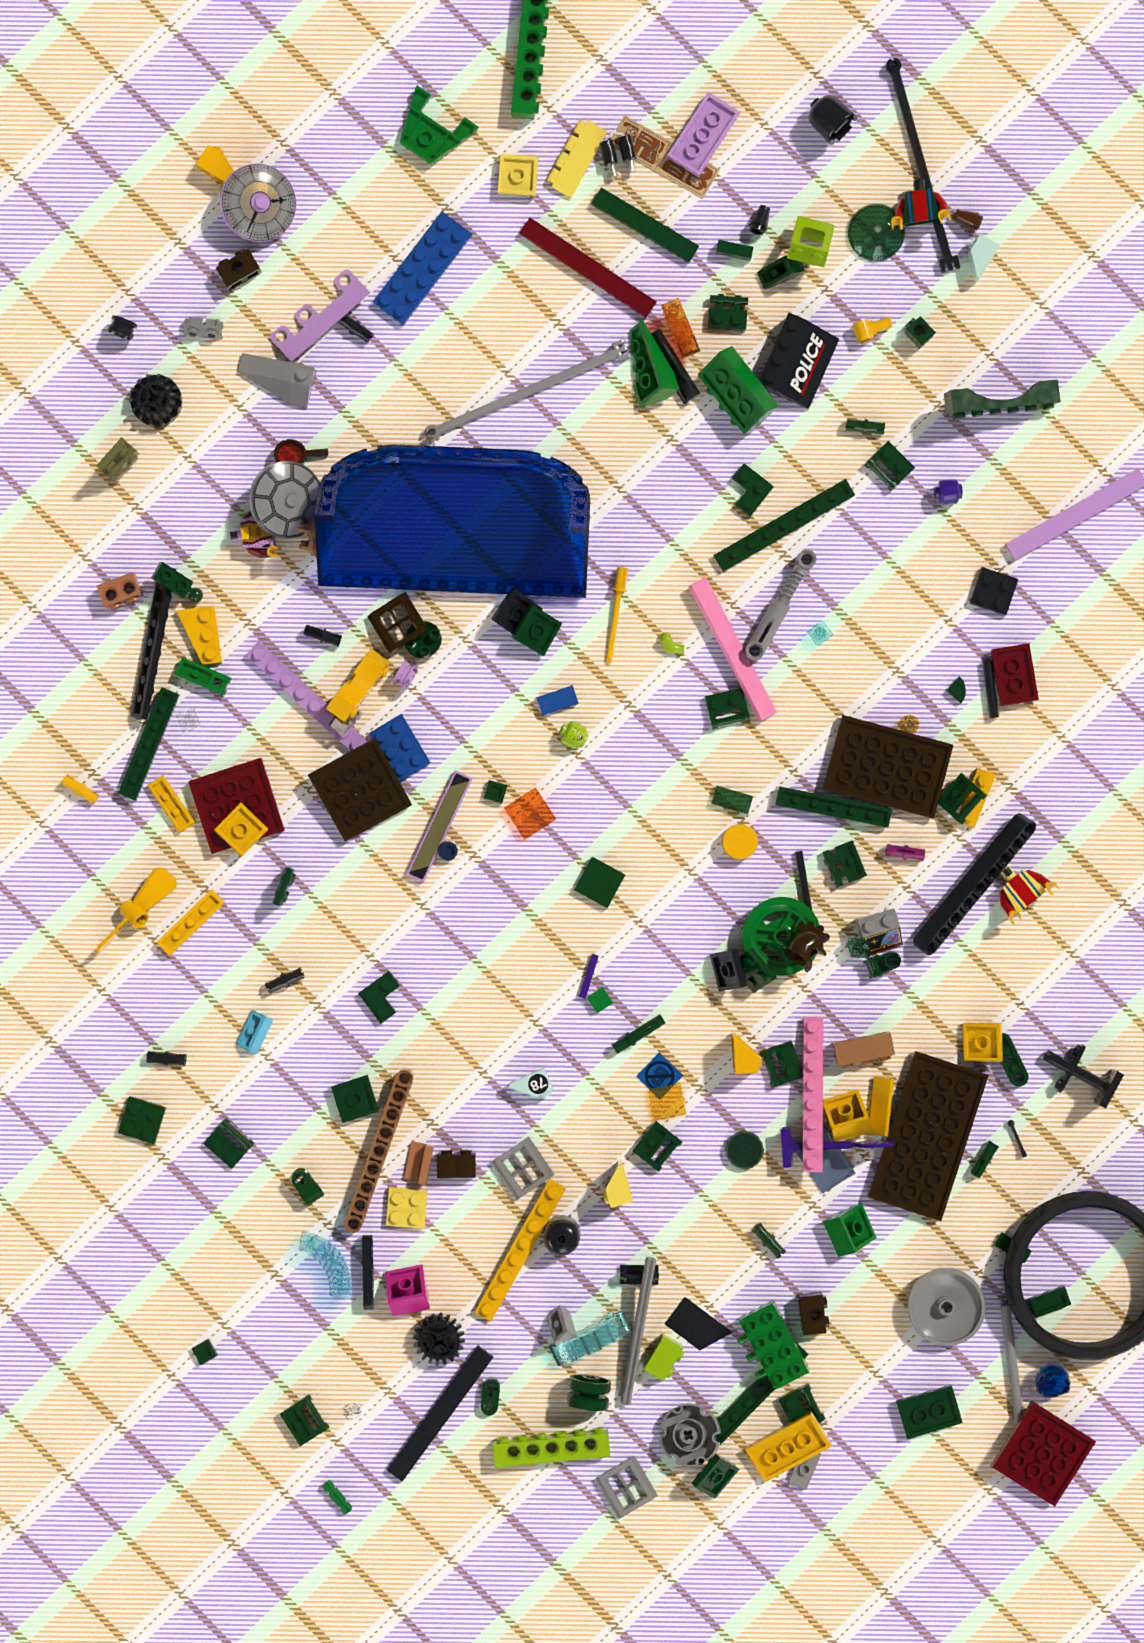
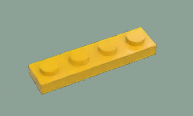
(190, 922)

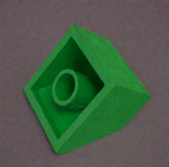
(849, 1230)

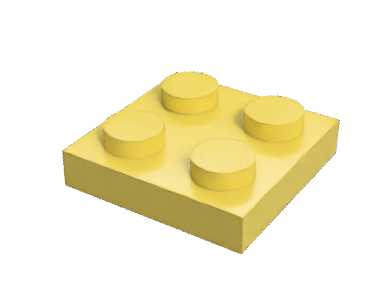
(518, 175)
(406, 1207)

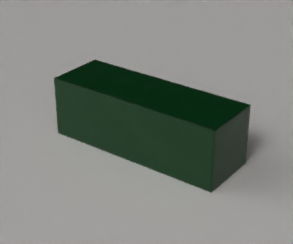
(734, 250)

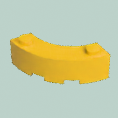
(352, 694)

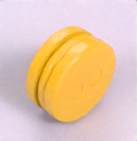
(739, 841)

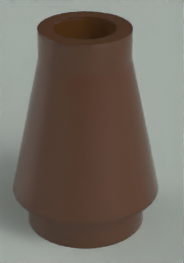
(969, 219)

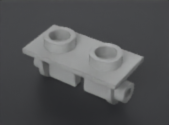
(211, 329)

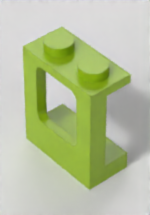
(815, 231)

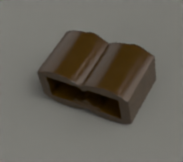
(456, 1164)

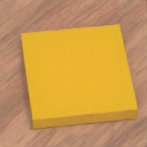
(241, 829)
(982, 1041)

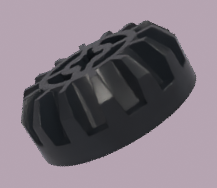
(164, 414)

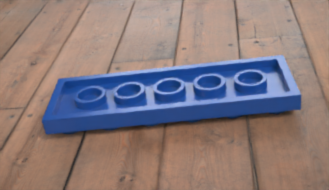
(422, 268)

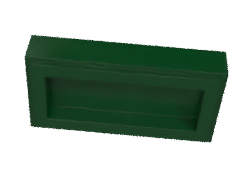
(1049, 1301)

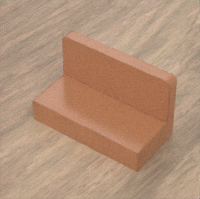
(419, 1162)

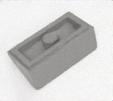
(561, 1325)

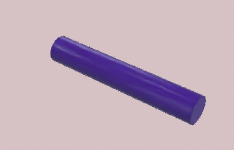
(588, 976)

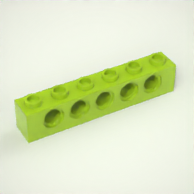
(503, 1458)

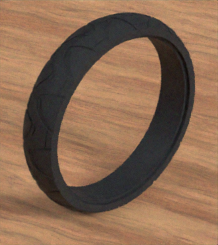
(1012, 1276)

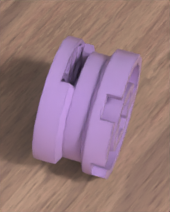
(405, 675)

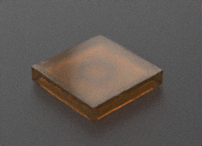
(530, 813)

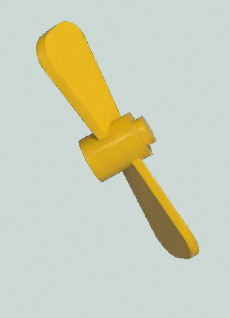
(155, 888)

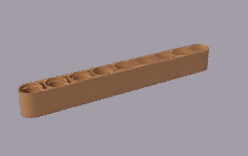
(373, 1158)

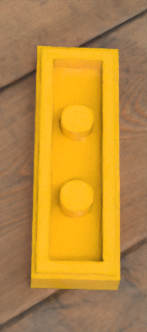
(171, 804)
(881, 1105)

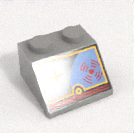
(880, 930)

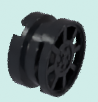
(122, 327)

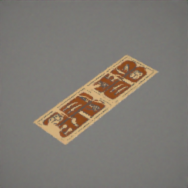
(652, 152)

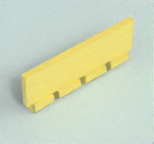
(580, 155)

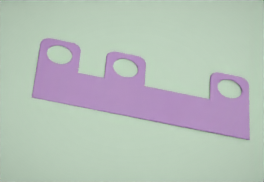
(322, 322)

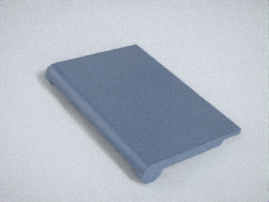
(835, 1166)

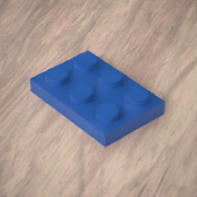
(400, 747)

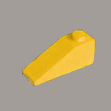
(214, 164)

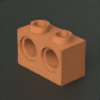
(119, 585)

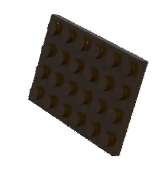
(887, 766)

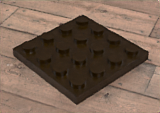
(359, 789)

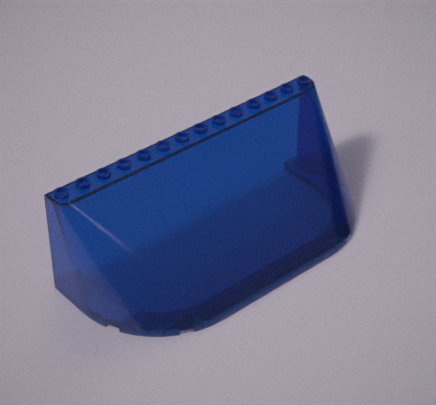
(453, 522)

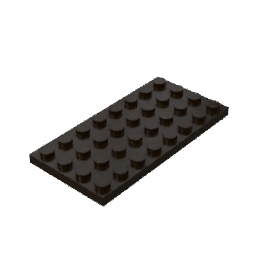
(929, 1136)

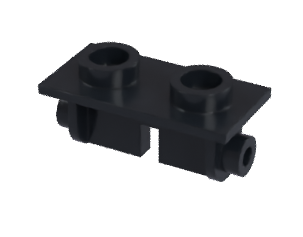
(633, 1274)

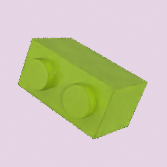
(663, 1357)

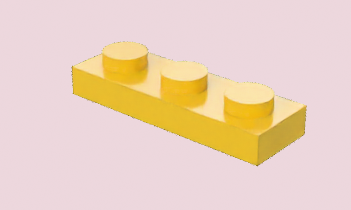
(984, 781)

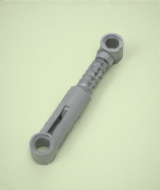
(779, 607)

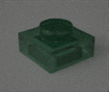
(858, 948)

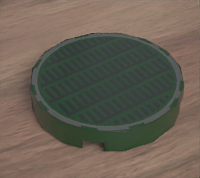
(744, 1149)

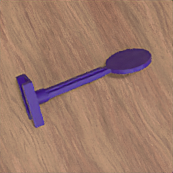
(790, 1147)

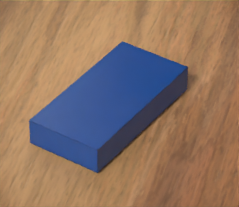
(557, 700)

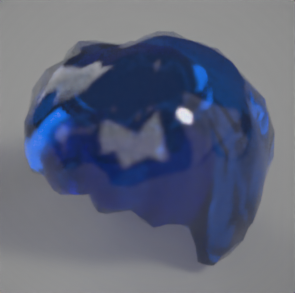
(1052, 1381)

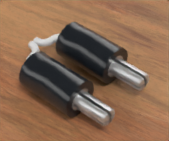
(609, 154)

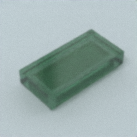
(732, 799)

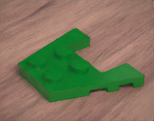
(427, 137)

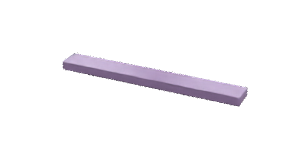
(1075, 514)

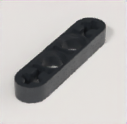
(368, 1272)

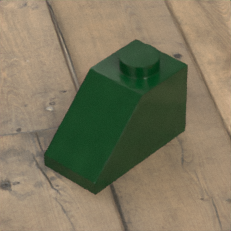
(779, 272)

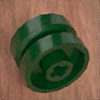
(588, 1392)

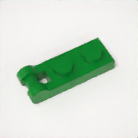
(202, 675)

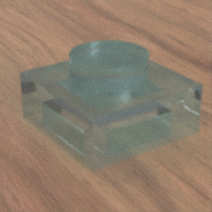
(820, 633)

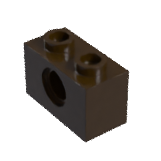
(235, 279)
(811, 1301)

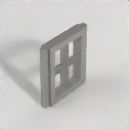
(508, 1178)
(611, 1496)

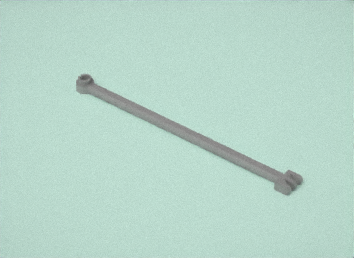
(531, 389)

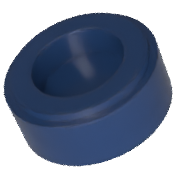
(447, 850)

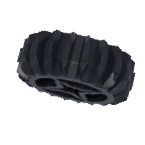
(445, 1345)

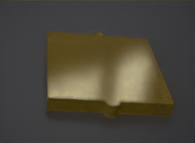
(667, 1101)

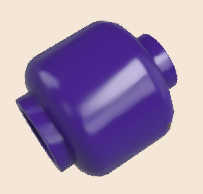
(948, 491)

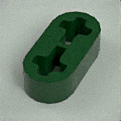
(495, 1397)

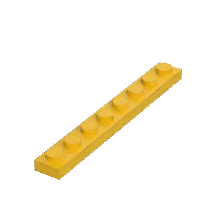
(520, 1249)

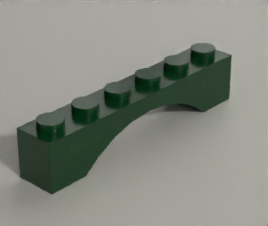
(965, 401)

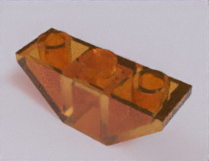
(680, 328)

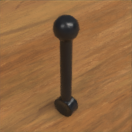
(1011, 1123)

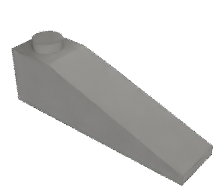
(283, 379)

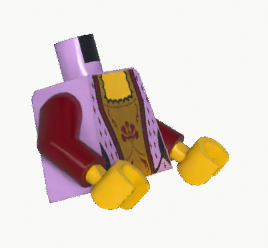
(254, 538)

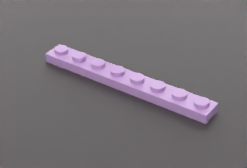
(301, 693)

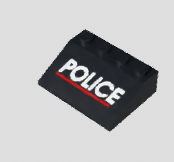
(798, 361)

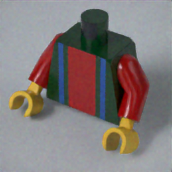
(920, 207)

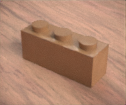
(863, 1049)

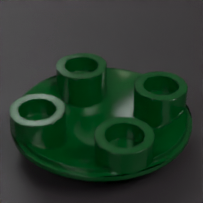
(426, 644)

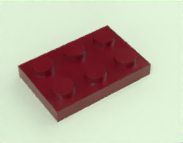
(1014, 674)

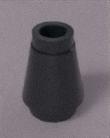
(760, 220)

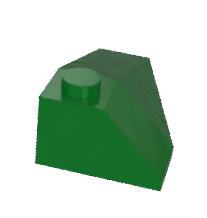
(653, 373)

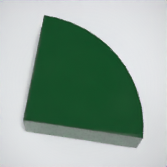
(958, 690)

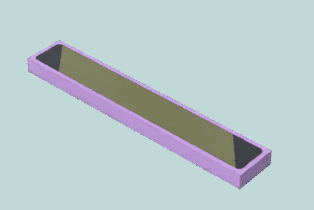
(439, 826)

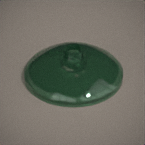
(873, 244)

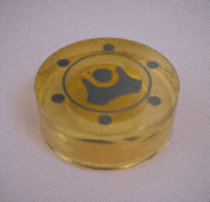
(909, 724)

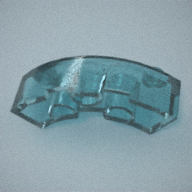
(332, 1262)
(592, 1338)

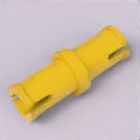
(80, 789)

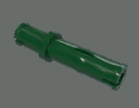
(637, 1034)

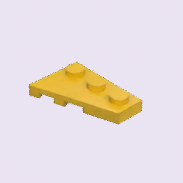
(203, 632)

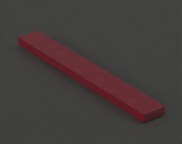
(587, 267)

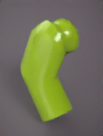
(669, 645)

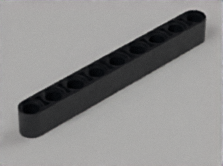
(974, 884)

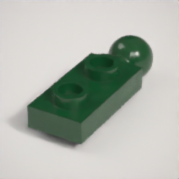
(176, 582)

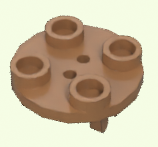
(310, 544)

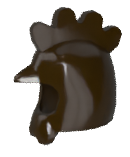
(806, 944)

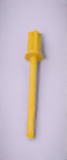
(619, 587)

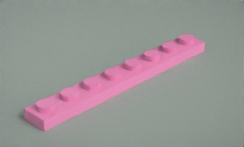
(813, 1094)

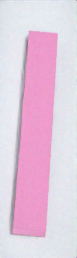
(732, 649)

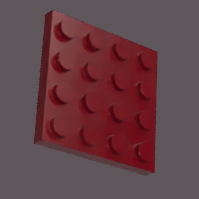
(224, 790)
(1043, 1453)

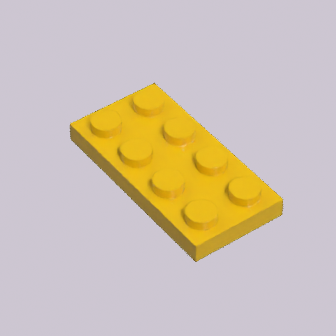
(788, 1447)

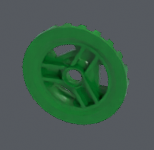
(757, 934)

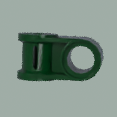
(881, 964)
(309, 1189)

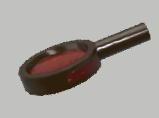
(295, 451)

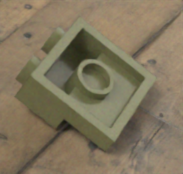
(118, 459)

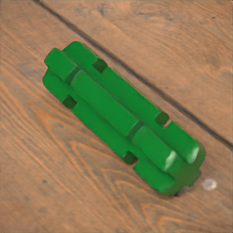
(337, 1497)

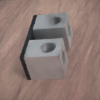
(341, 726)

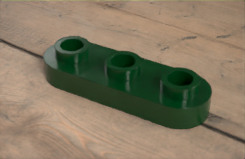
(1016, 1065)

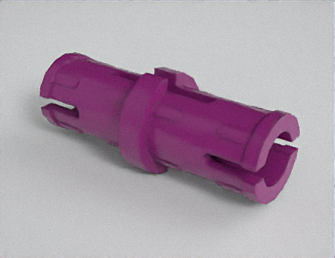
(905, 852)

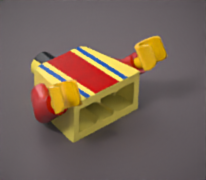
(1022, 890)

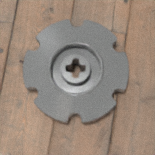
(688, 1419)

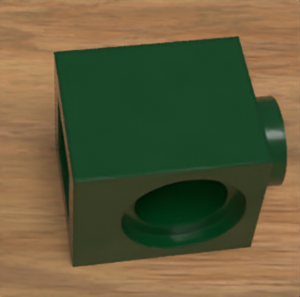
(919, 340)

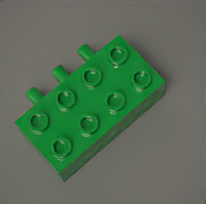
(737, 390)
(772, 1345)

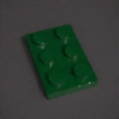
(929, 1411)

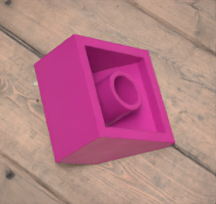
(407, 1290)

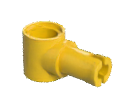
(867, 329)

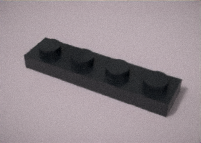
(687, 388)

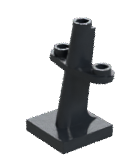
(1106, 1087)

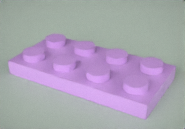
(703, 134)

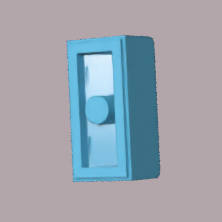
(254, 1032)

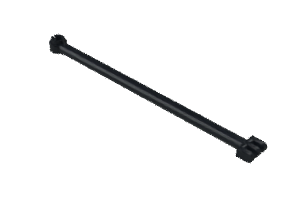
(920, 161)

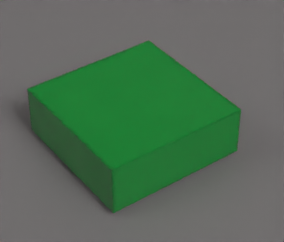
(599, 1000)

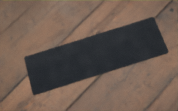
(696, 1325)

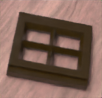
(412, 614)

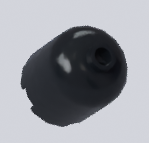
(831, 118)
(561, 1226)

